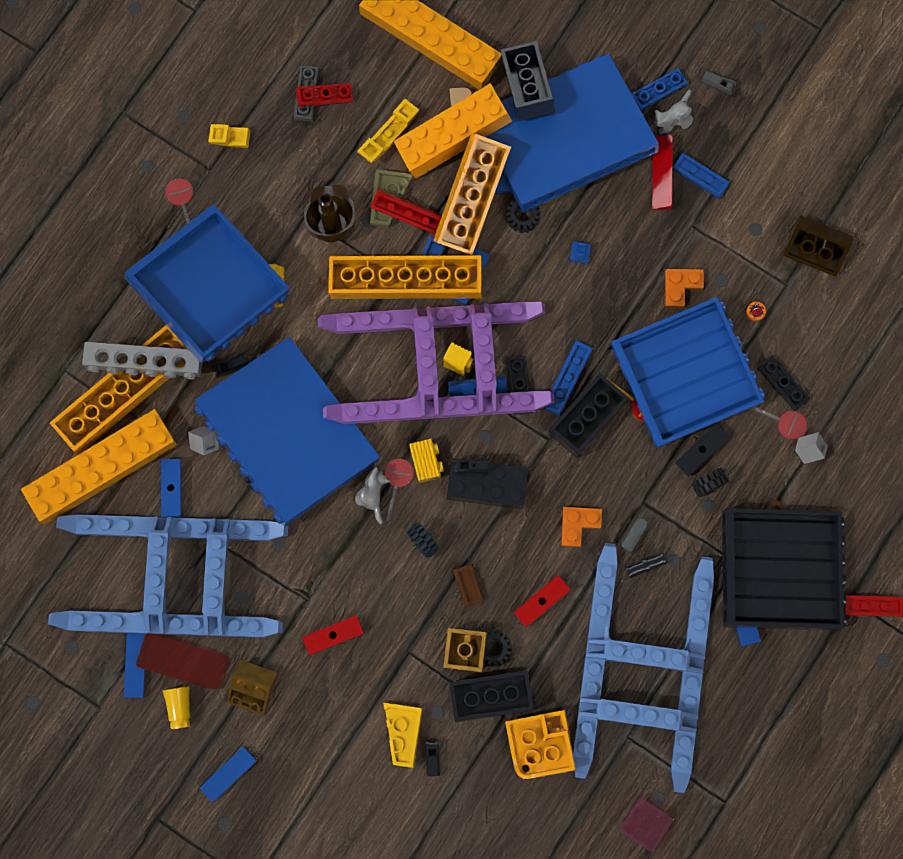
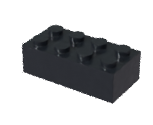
(527, 81)
(588, 415)
(499, 487)
(491, 696)

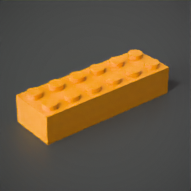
(451, 130)
(472, 193)

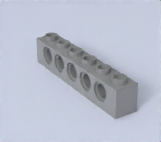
(95, 351)

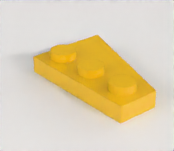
(403, 729)

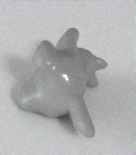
(677, 115)
(370, 494)

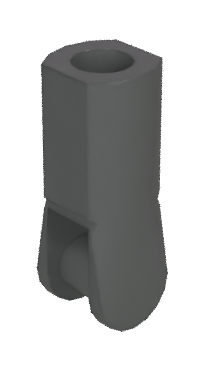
(715, 81)
(634, 535)

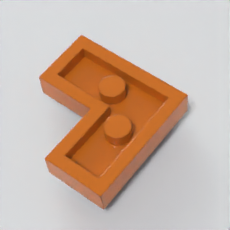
(677, 282)
(574, 520)

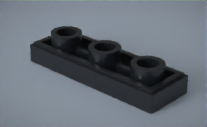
(518, 374)
(791, 392)
(710, 442)

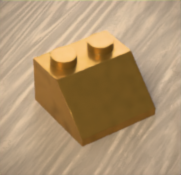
(465, 650)

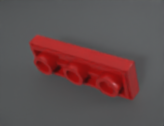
(314, 95)
(551, 593)
(321, 639)

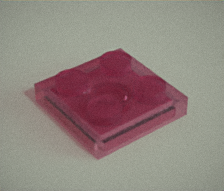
(646, 824)

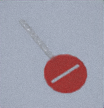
(179, 193)
(790, 424)
(400, 474)

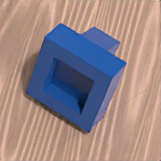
(580, 252)

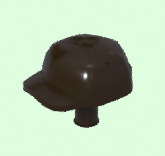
(329, 213)

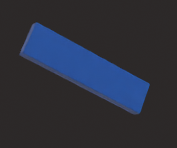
(569, 376)
(134, 676)

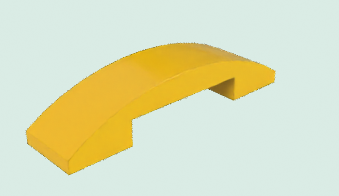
(389, 132)

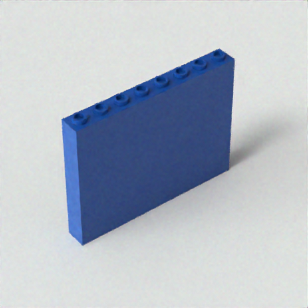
(587, 137)
(277, 432)

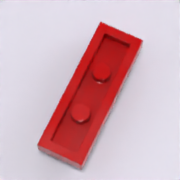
(874, 606)

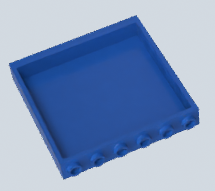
(207, 284)

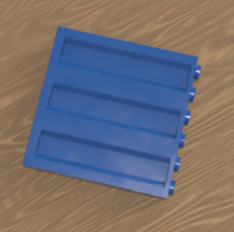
(687, 372)

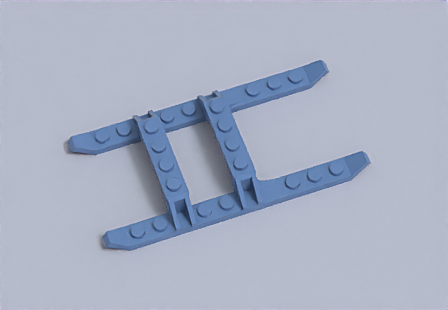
(159, 534)
(688, 661)

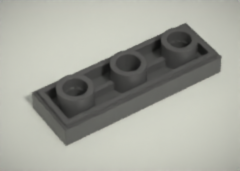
(307, 77)

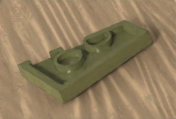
(391, 182)

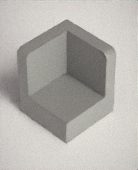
(203, 440)
(811, 448)

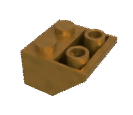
(251, 687)

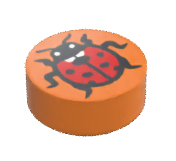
(756, 311)

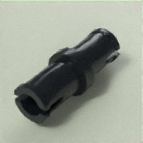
(645, 565)

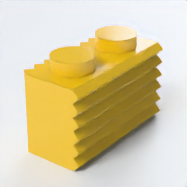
(458, 359)
(425, 460)

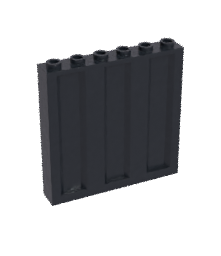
(783, 569)

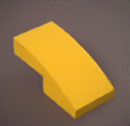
(229, 136)

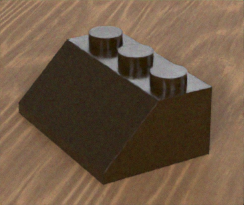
(818, 246)

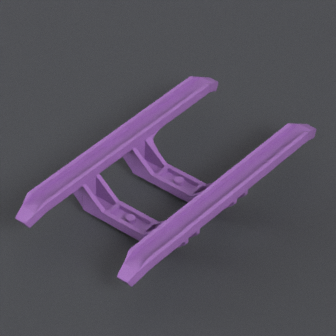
(426, 402)

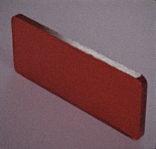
(181, 661)

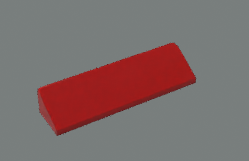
(662, 174)
(406, 211)

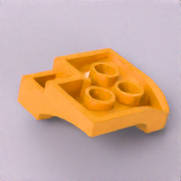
(541, 744)

